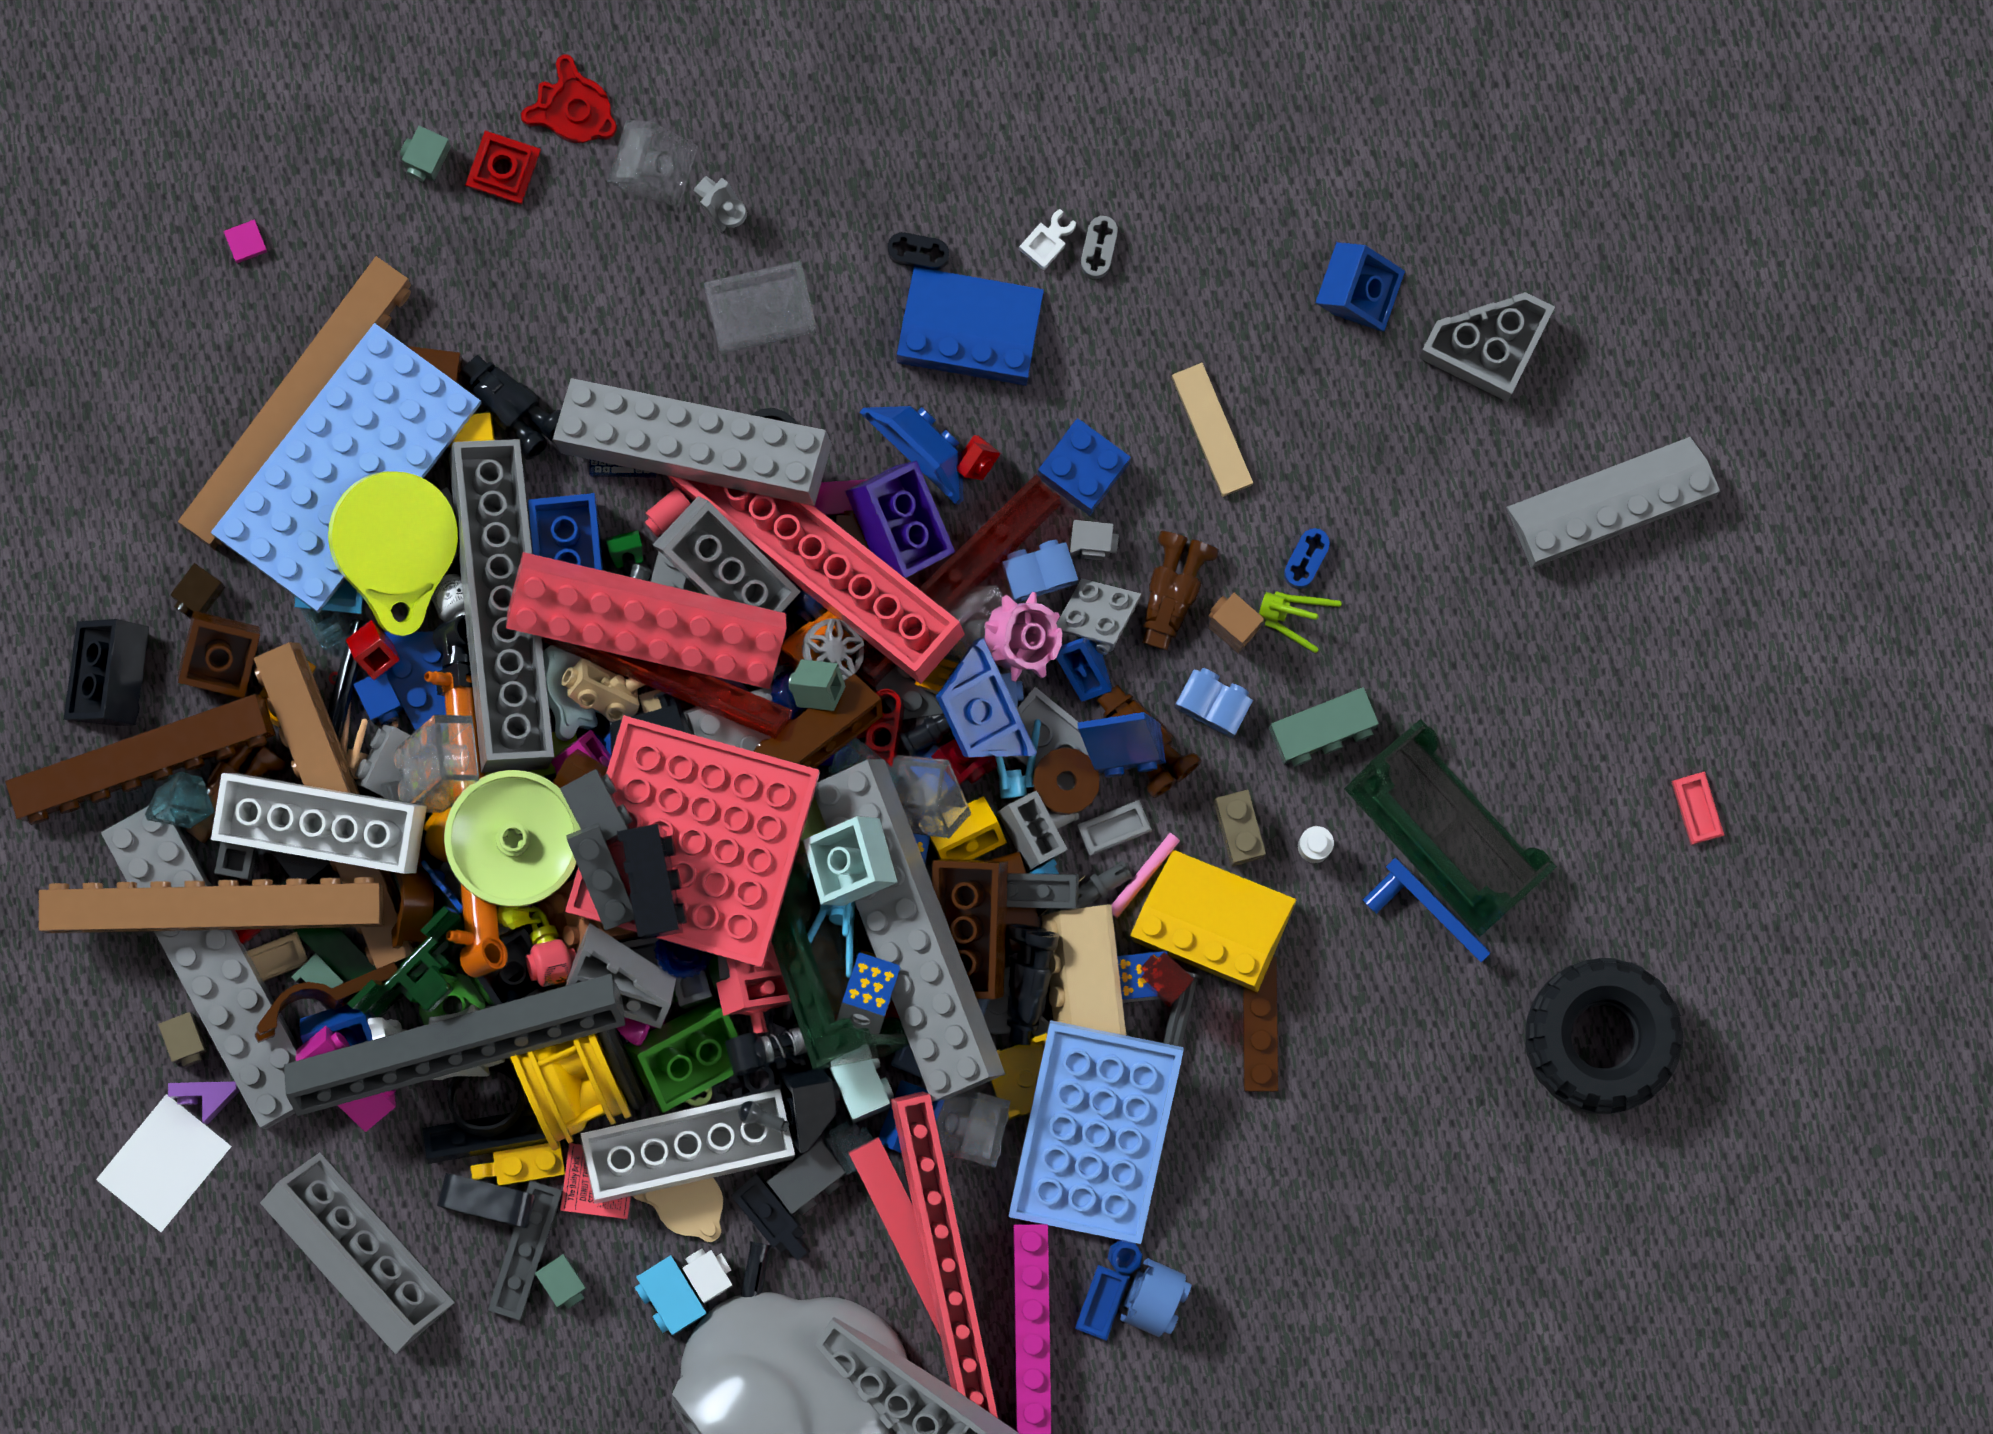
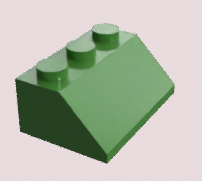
(684, 1055)

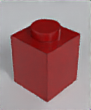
(372, 649)

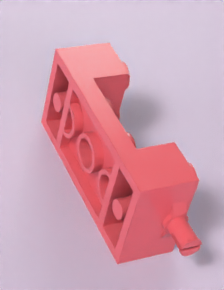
(753, 990)

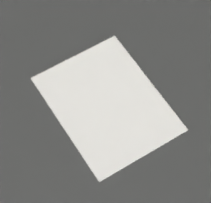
(163, 1163)

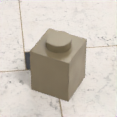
(183, 1039)

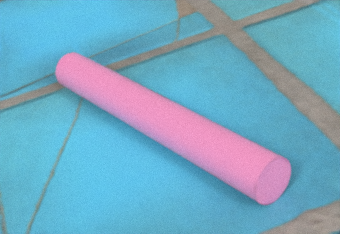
(1144, 874)

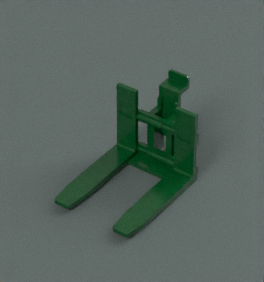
(420, 977)

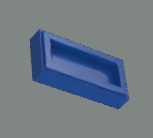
(1102, 1302)

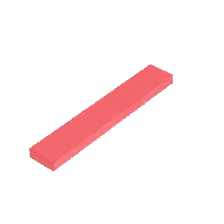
(895, 1212)

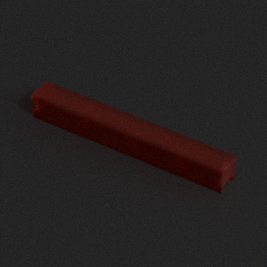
(976, 560)

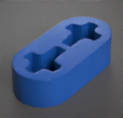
(1300, 554)

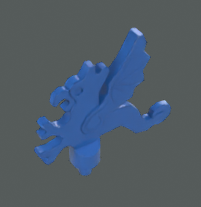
(438, 878)

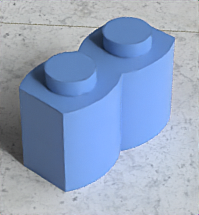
(1039, 571)
(1214, 702)

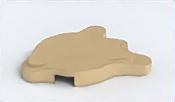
(689, 1208)

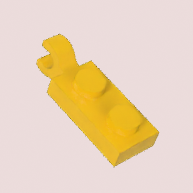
(522, 1165)

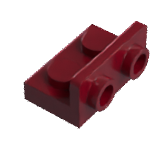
(965, 767)

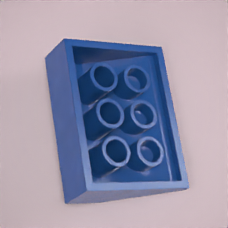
(969, 326)

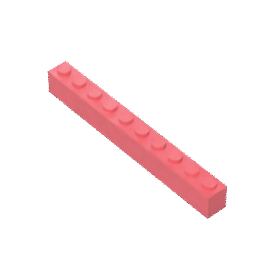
(942, 1248)

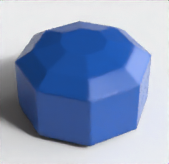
(1125, 1256)

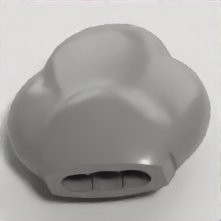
(759, 1371)

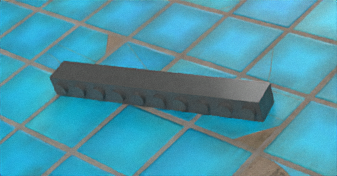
(454, 1044)

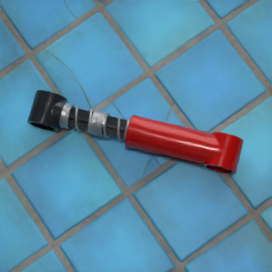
(751, 1052)

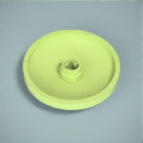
(511, 838)

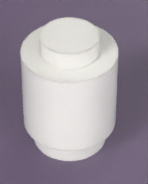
(1315, 844)

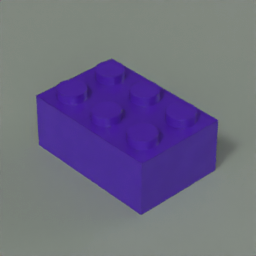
(900, 519)

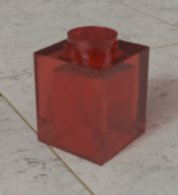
(1165, 978)

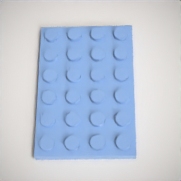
(1095, 1132)

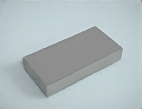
(1114, 828)

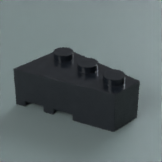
(653, 881)

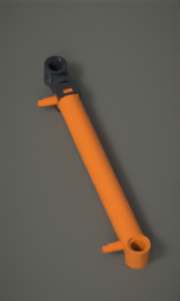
(483, 948)

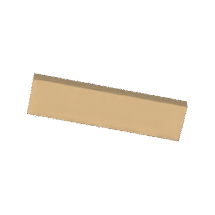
(1212, 429)

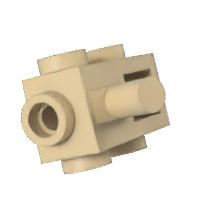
(602, 690)

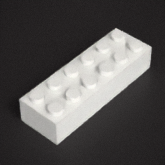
(319, 823)
(683, 1148)

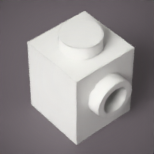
(708, 1274)

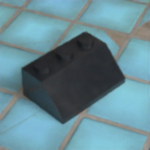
(106, 672)

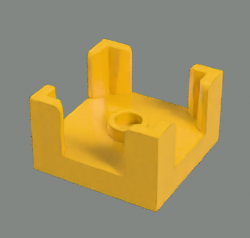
(1021, 1075)

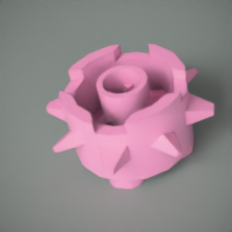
(1023, 636)

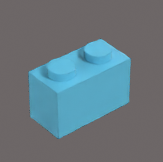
(670, 1296)

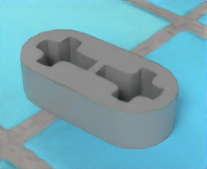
(1106, 249)

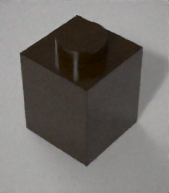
(196, 591)

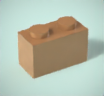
(1234, 621)

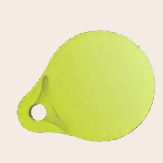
(393, 544)

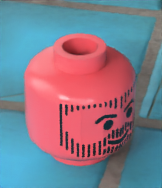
(550, 962)

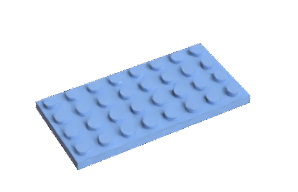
(371, 417)

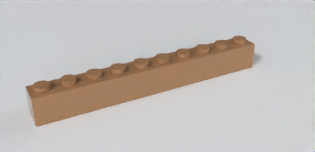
(366, 303)
(322, 764)
(211, 907)

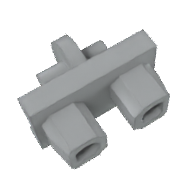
(721, 203)

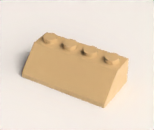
(1085, 969)

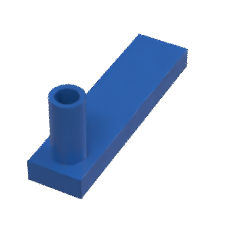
(1400, 877)

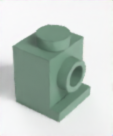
(317, 971)

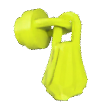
(517, 916)

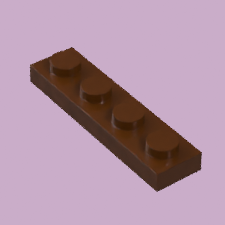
(1261, 1034)

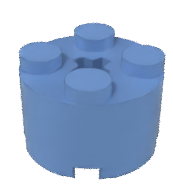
(1155, 1298)

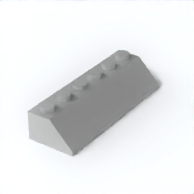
(1613, 501)
(356, 1252)

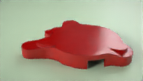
(572, 107)

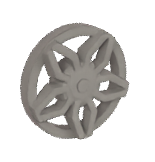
(833, 648)

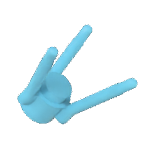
(1012, 782)
(842, 916)

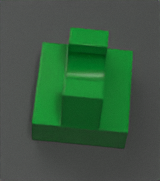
(625, 543)

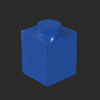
(379, 699)

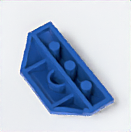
(919, 440)

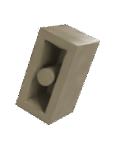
(1239, 828)

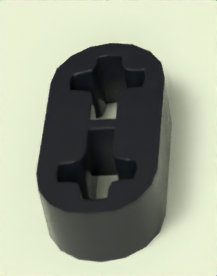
(919, 243)

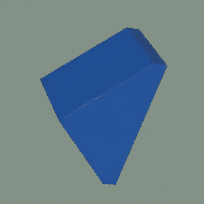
(1084, 668)

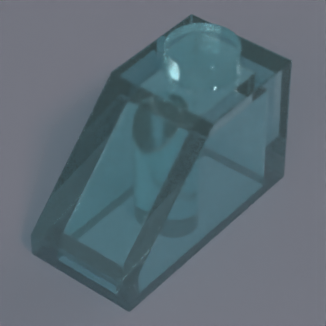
(180, 801)

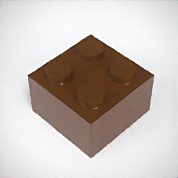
(218, 654)

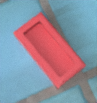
(1697, 808)

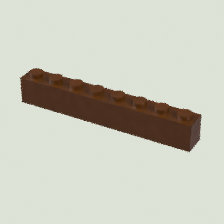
(140, 758)

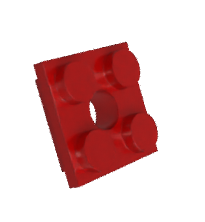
(508, 186)

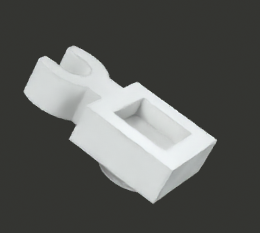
(1045, 243)

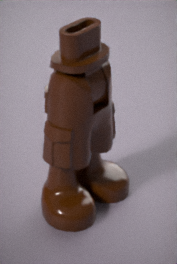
(1173, 592)
(1118, 704)
(262, 762)

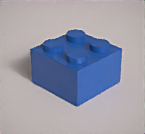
(1083, 466)

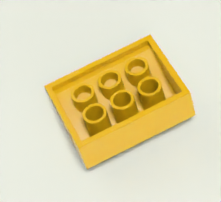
(1213, 920)

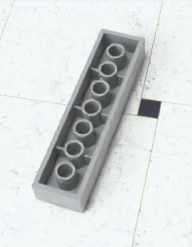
(692, 441)

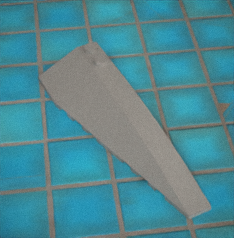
(901, 1391)

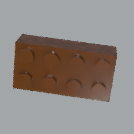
(975, 909)

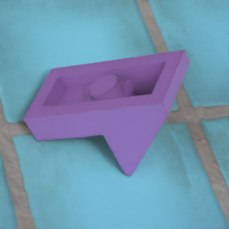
(213, 1094)

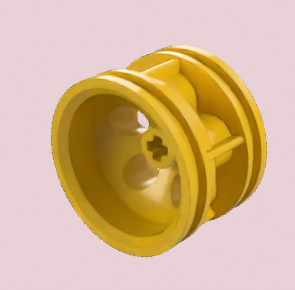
(570, 1087)

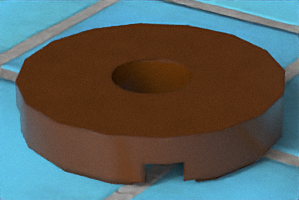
(1071, 762)

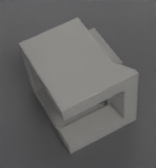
(1093, 540)

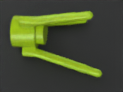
(1277, 606)

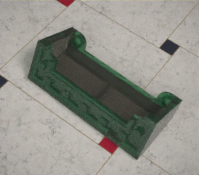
(1446, 830)
(818, 980)

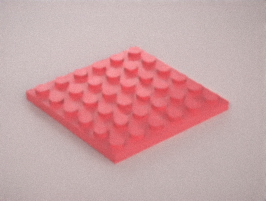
(732, 829)

